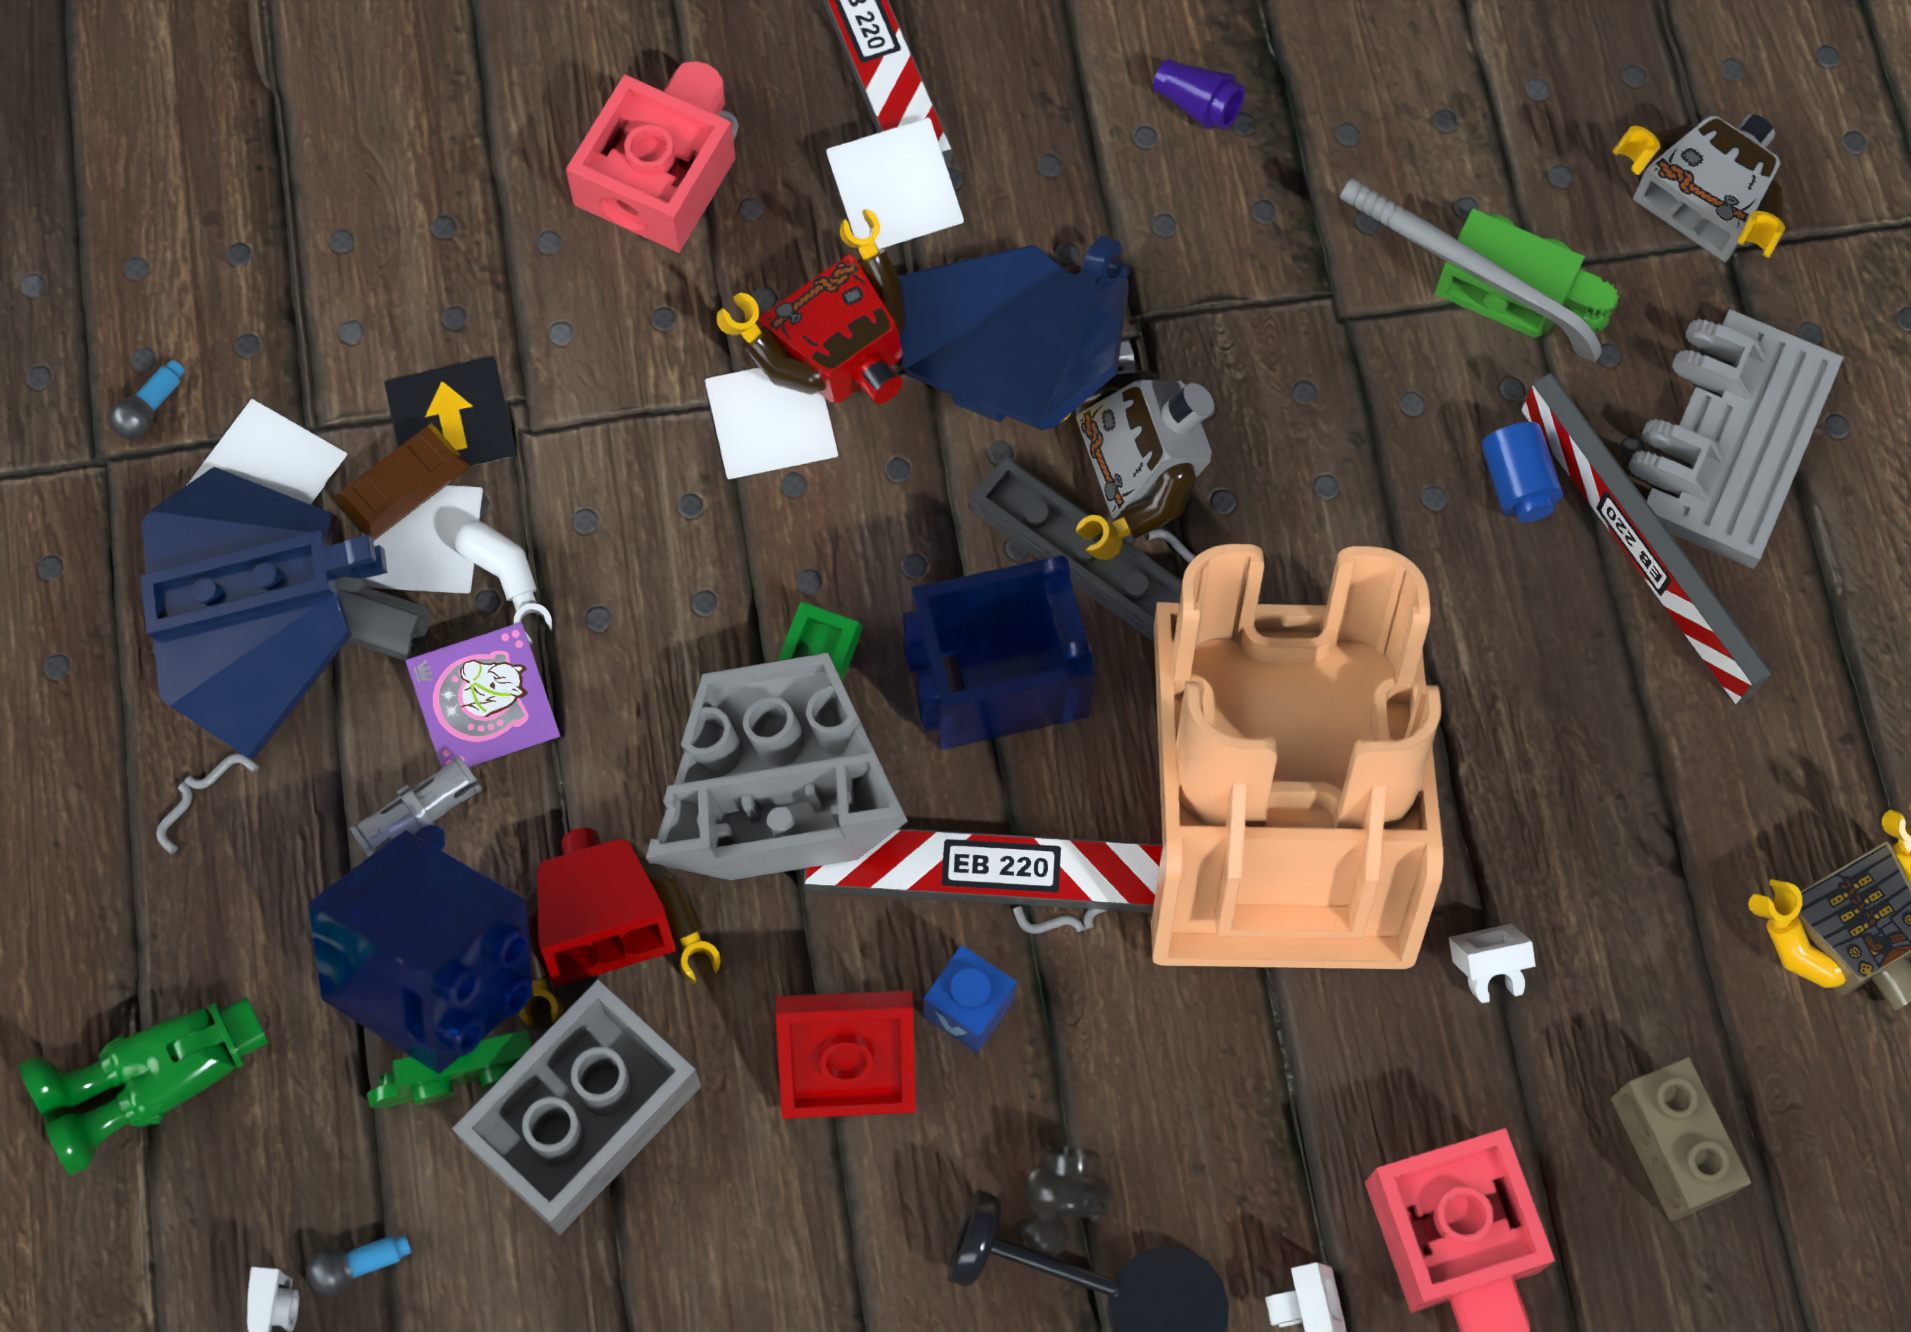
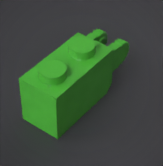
(1535, 260)

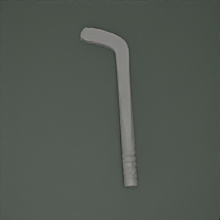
(1451, 250)

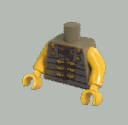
(1850, 922)

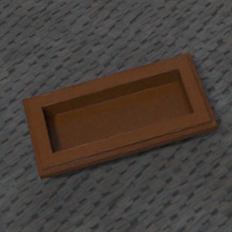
(401, 482)

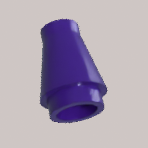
(1202, 93)

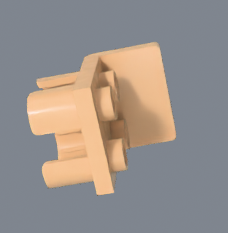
(1296, 768)

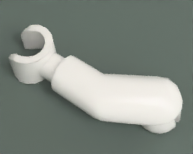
(505, 560)

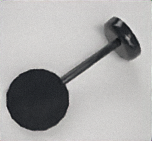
(1151, 1293)

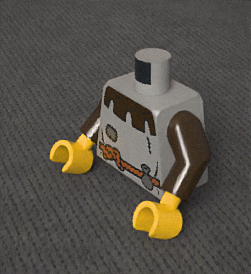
(1711, 181)
(1144, 451)

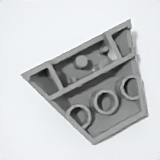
(774, 776)

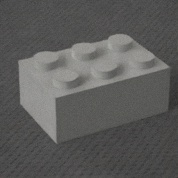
(578, 1106)

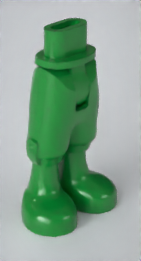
(156, 1067)

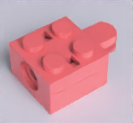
(656, 155)
(1452, 1233)

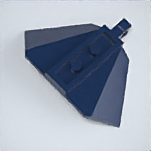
(1017, 331)
(245, 602)

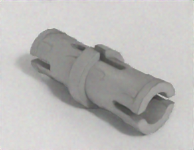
(417, 806)

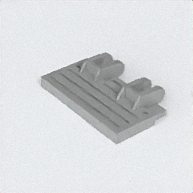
(1739, 443)

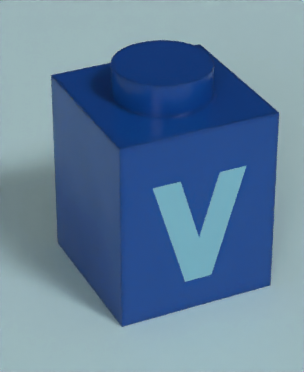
(969, 999)

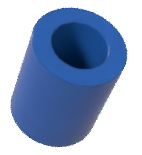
(1522, 471)

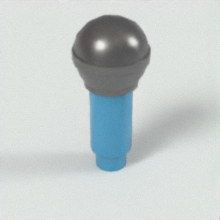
(134, 415)
(334, 1270)

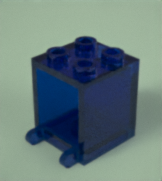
(1014, 647)
(422, 949)

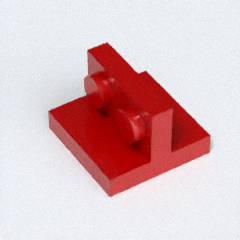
(846, 1054)

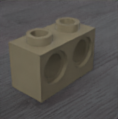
(1680, 1139)

